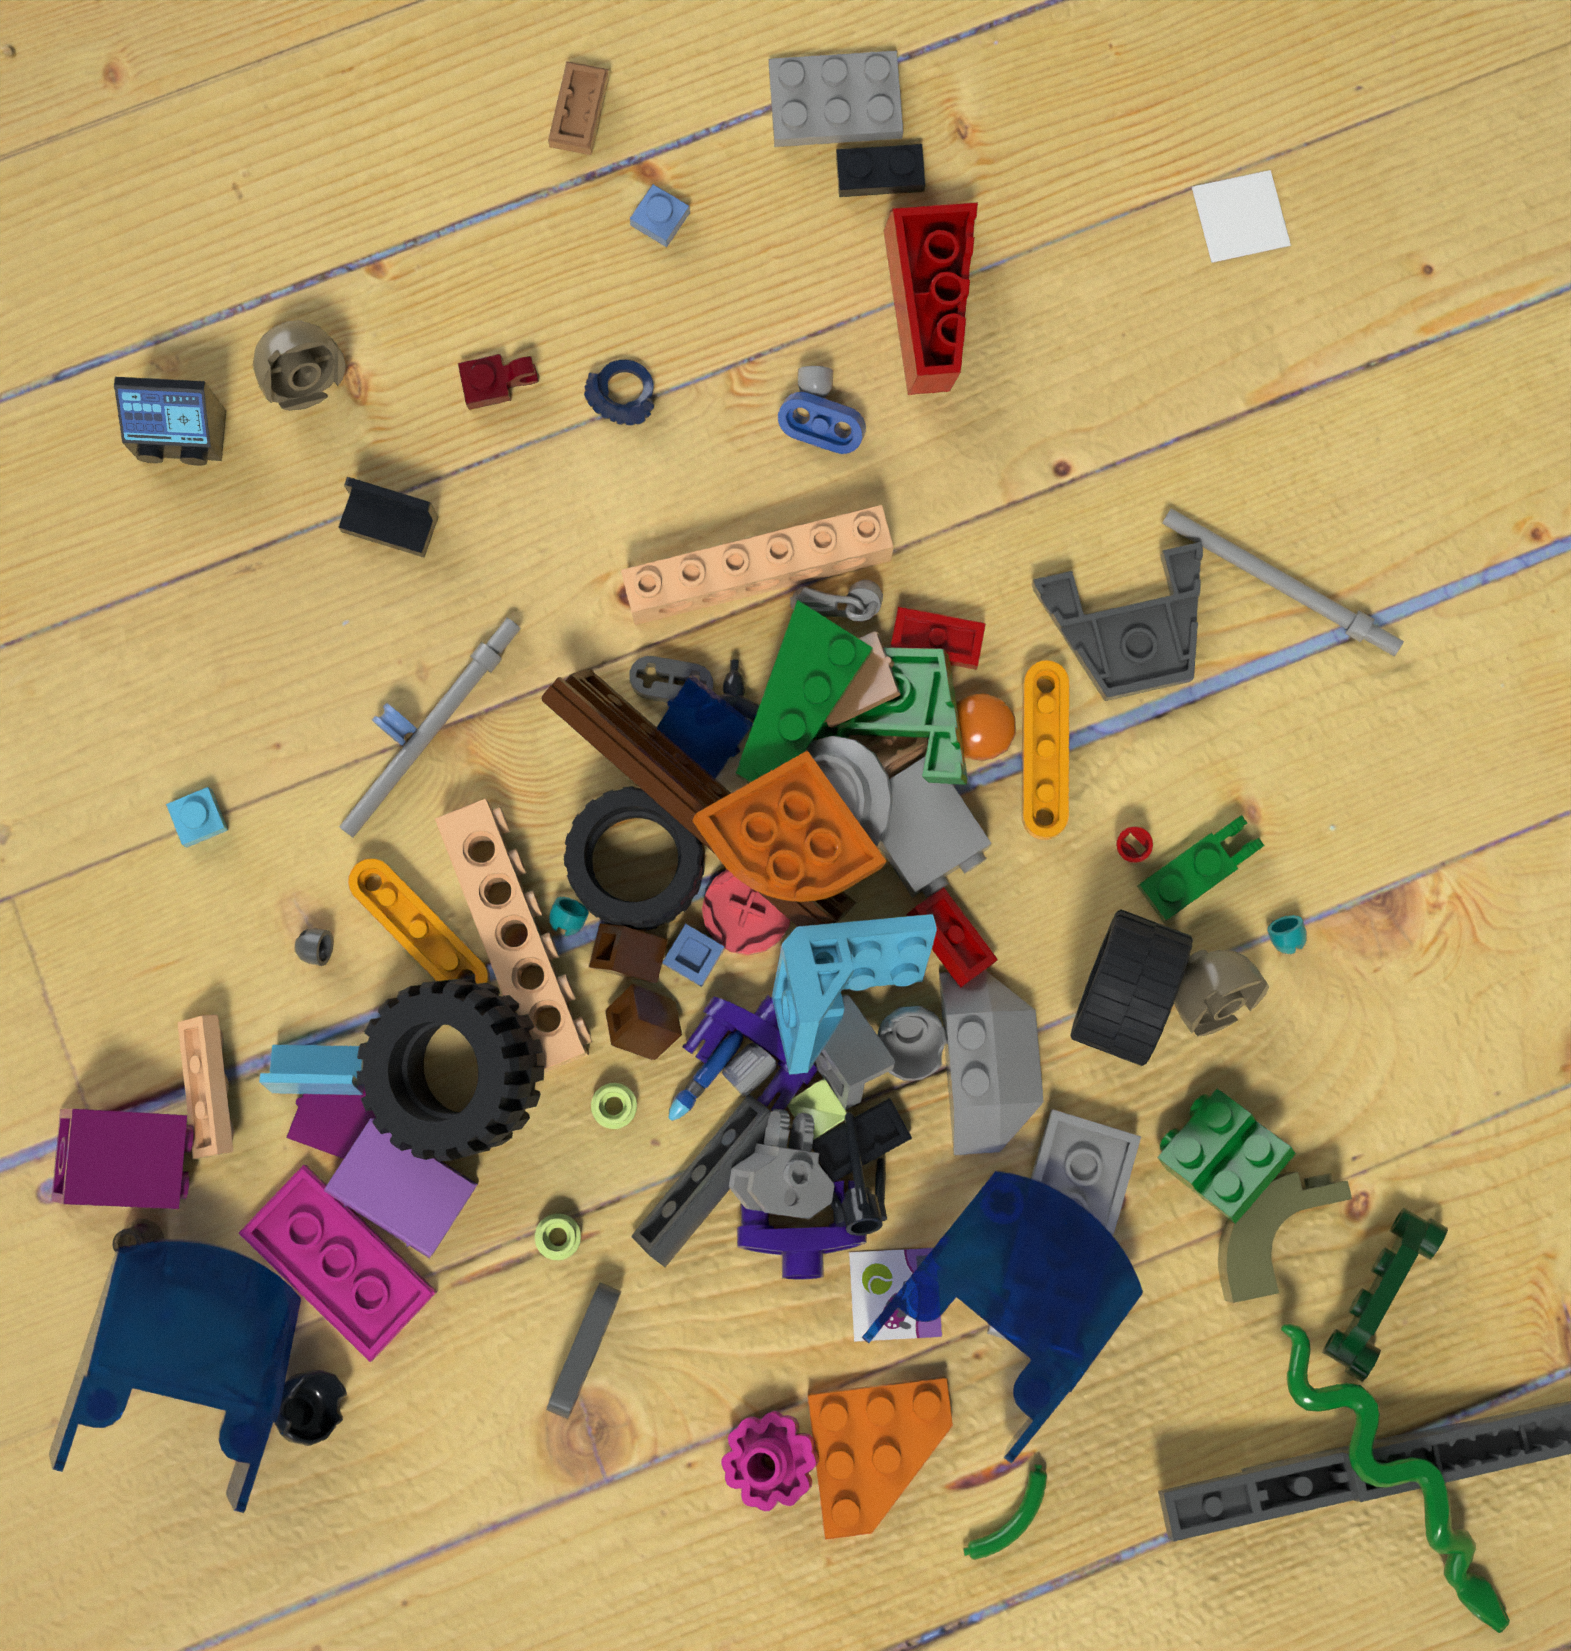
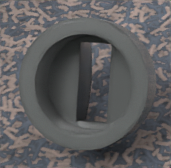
(314, 946)

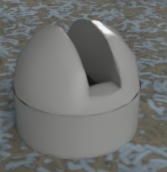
(815, 380)

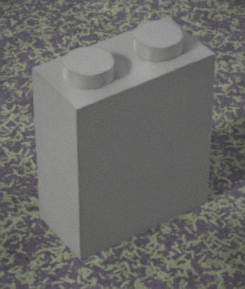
(930, 832)

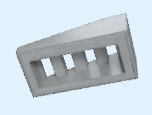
(749, 1068)

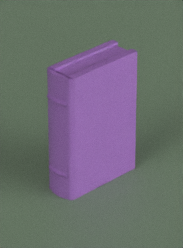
(399, 1191)

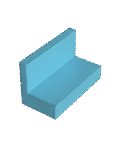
(313, 1070)

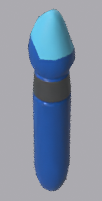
(686, 1099)

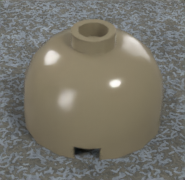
(297, 364)
(1216, 988)

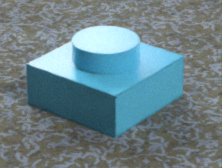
(197, 817)

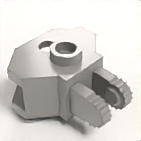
(782, 1177)

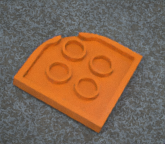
(790, 835)

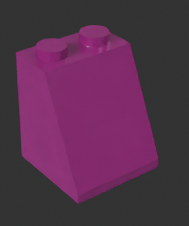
(121, 1159)

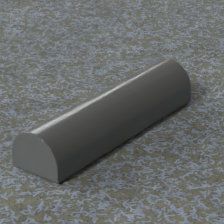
(702, 1183)

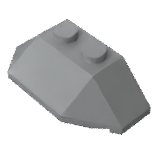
(989, 1062)

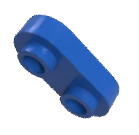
(822, 425)

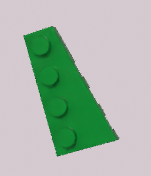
(803, 690)

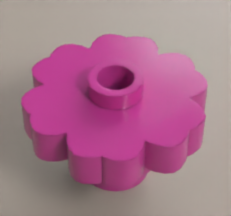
(788, 1448)

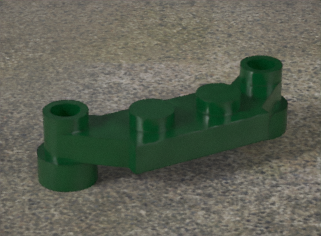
(1369, 1307)

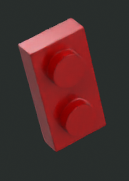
(926, 630)
(956, 939)

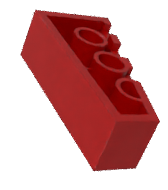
(930, 284)

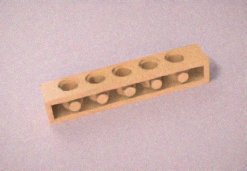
(758, 564)
(461, 833)

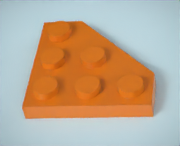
(873, 1447)

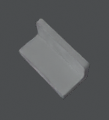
(853, 1056)

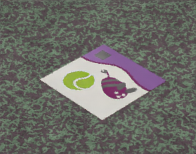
(875, 1282)

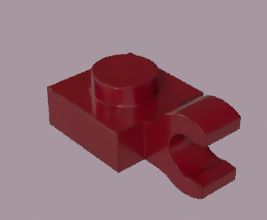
(488, 380)

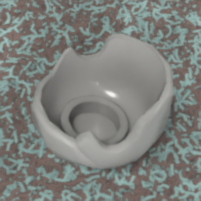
(914, 1040)

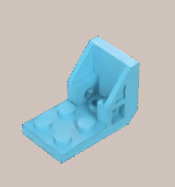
(832, 957)

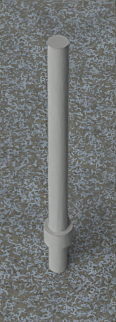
(1358, 625)
(485, 659)

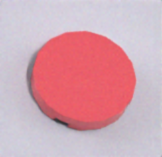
(741, 917)

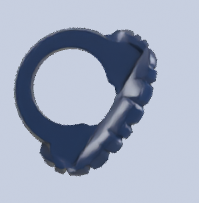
(631, 413)

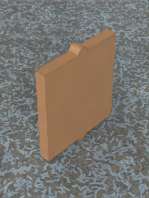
(871, 687)

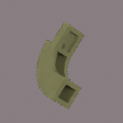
(1246, 1246)

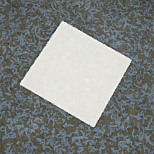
(1241, 216)

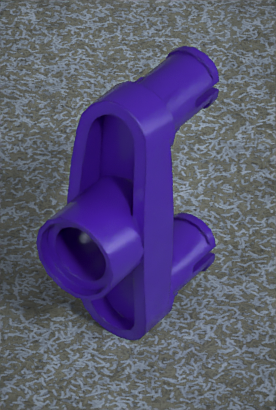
(759, 1028)
(799, 1247)

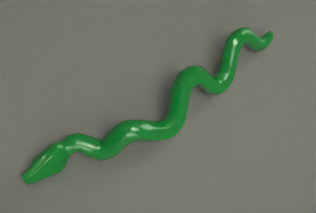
(1457, 1543)

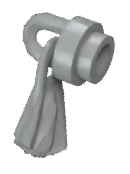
(862, 601)

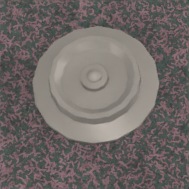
(858, 780)

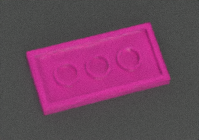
(338, 1263)

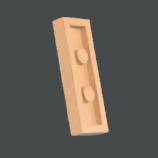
(206, 1086)

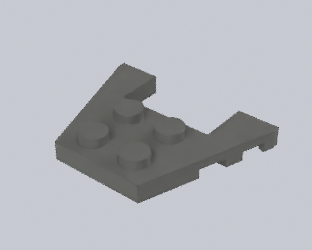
(1135, 644)

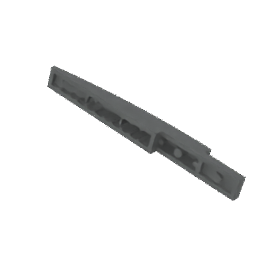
(1328, 1478)

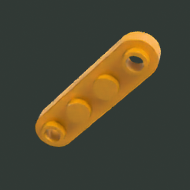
(1045, 750)
(414, 924)

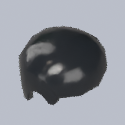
(310, 1407)

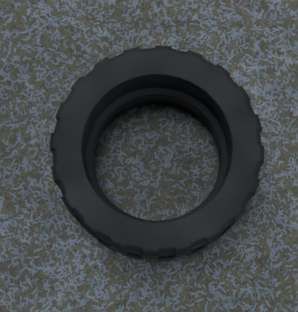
(578, 859)
(1132, 987)

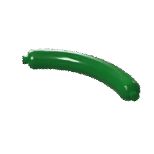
(1017, 1524)

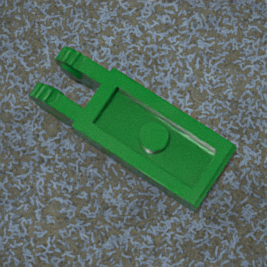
(1195, 871)

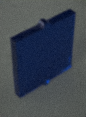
(704, 726)

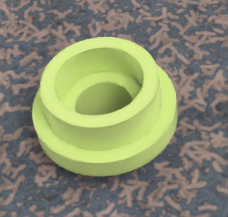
(599, 1101)
(543, 1232)

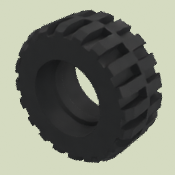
(397, 1080)

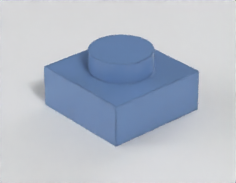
(659, 215)
(693, 955)

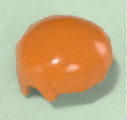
(985, 726)

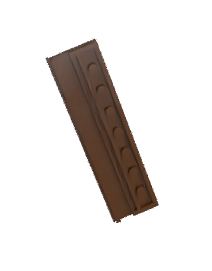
(660, 769)

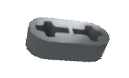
(667, 669)

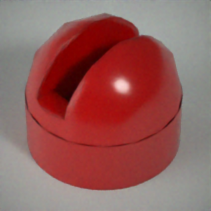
(1127, 851)

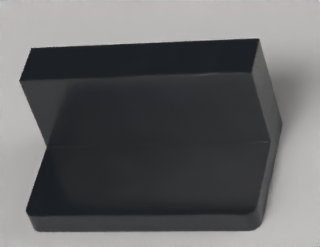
(388, 517)

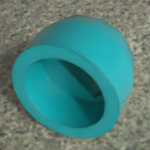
(568, 915)
(1288, 934)

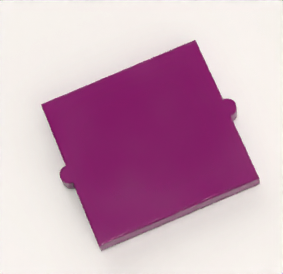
(329, 1122)

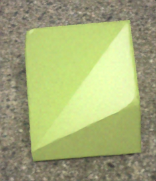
(820, 1103)

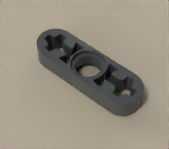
(583, 1350)

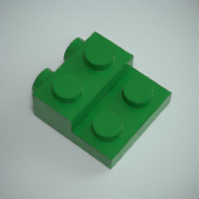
(1224, 1154)

